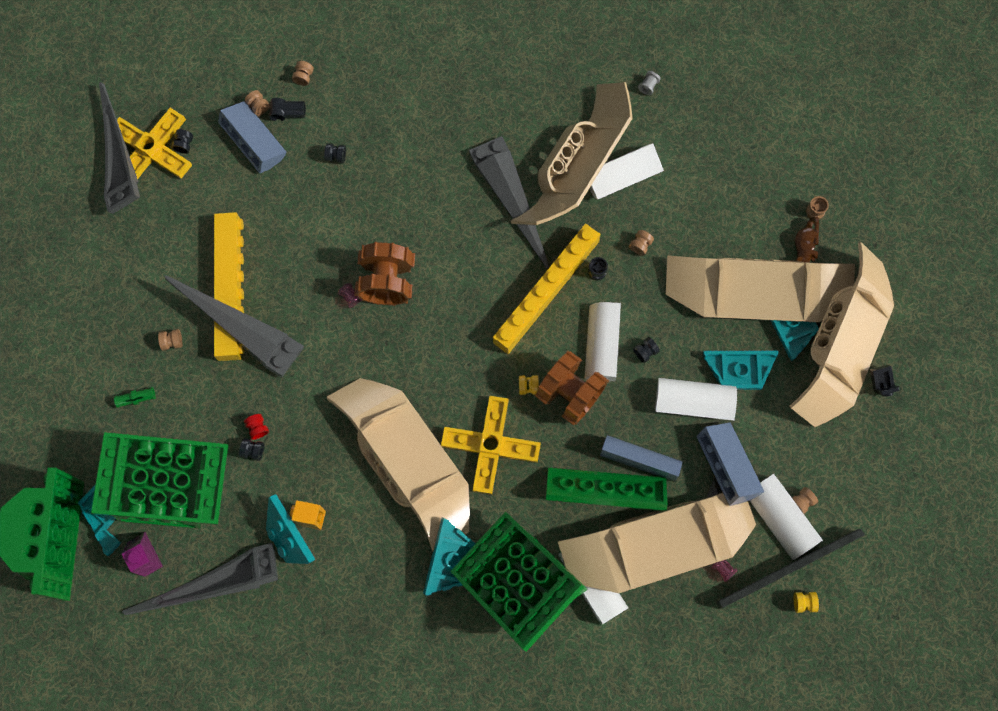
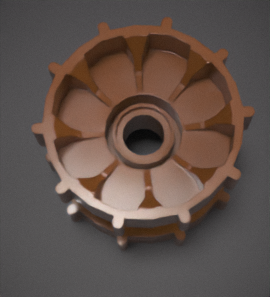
(385, 262)
(564, 382)

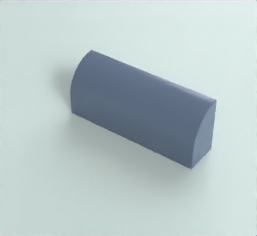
(251, 136)
(641, 458)
(730, 463)

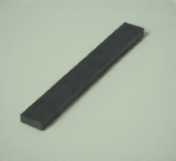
(790, 568)

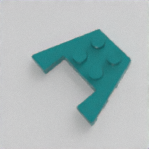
(99, 524)

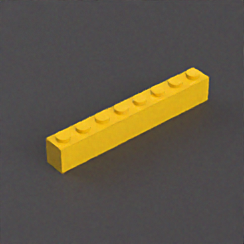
(228, 279)
(546, 289)

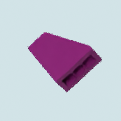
(141, 556)

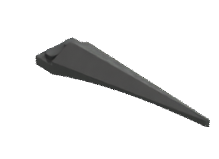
(499, 171)
(120, 176)
(267, 344)
(240, 574)

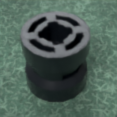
(182, 141)
(335, 153)
(597, 264)
(646, 350)
(251, 449)

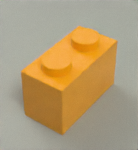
(307, 515)

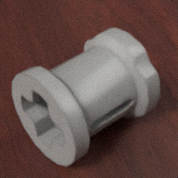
(649, 83)

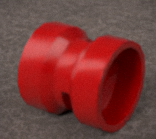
(256, 427)

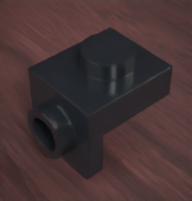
(883, 380)

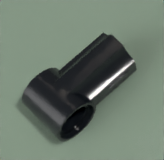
(286, 109)

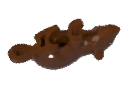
(806, 240)

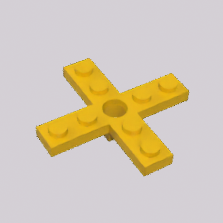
(159, 152)
(488, 459)

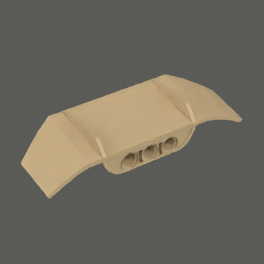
(582, 158)
(756, 287)
(847, 342)
(405, 454)
(658, 544)

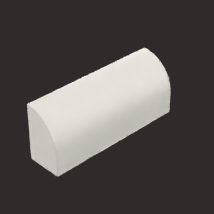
(626, 171)
(603, 340)
(696, 399)
(785, 518)
(603, 603)

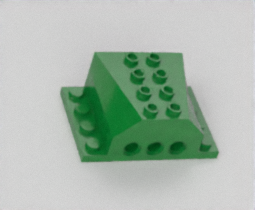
(160, 480)
(42, 534)
(517, 581)

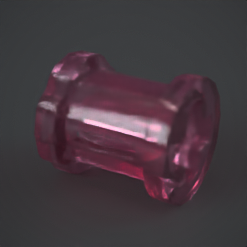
(347, 293)
(724, 569)

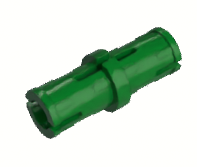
(134, 397)

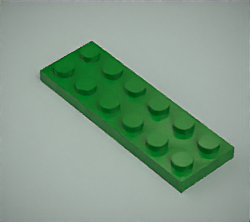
(607, 489)

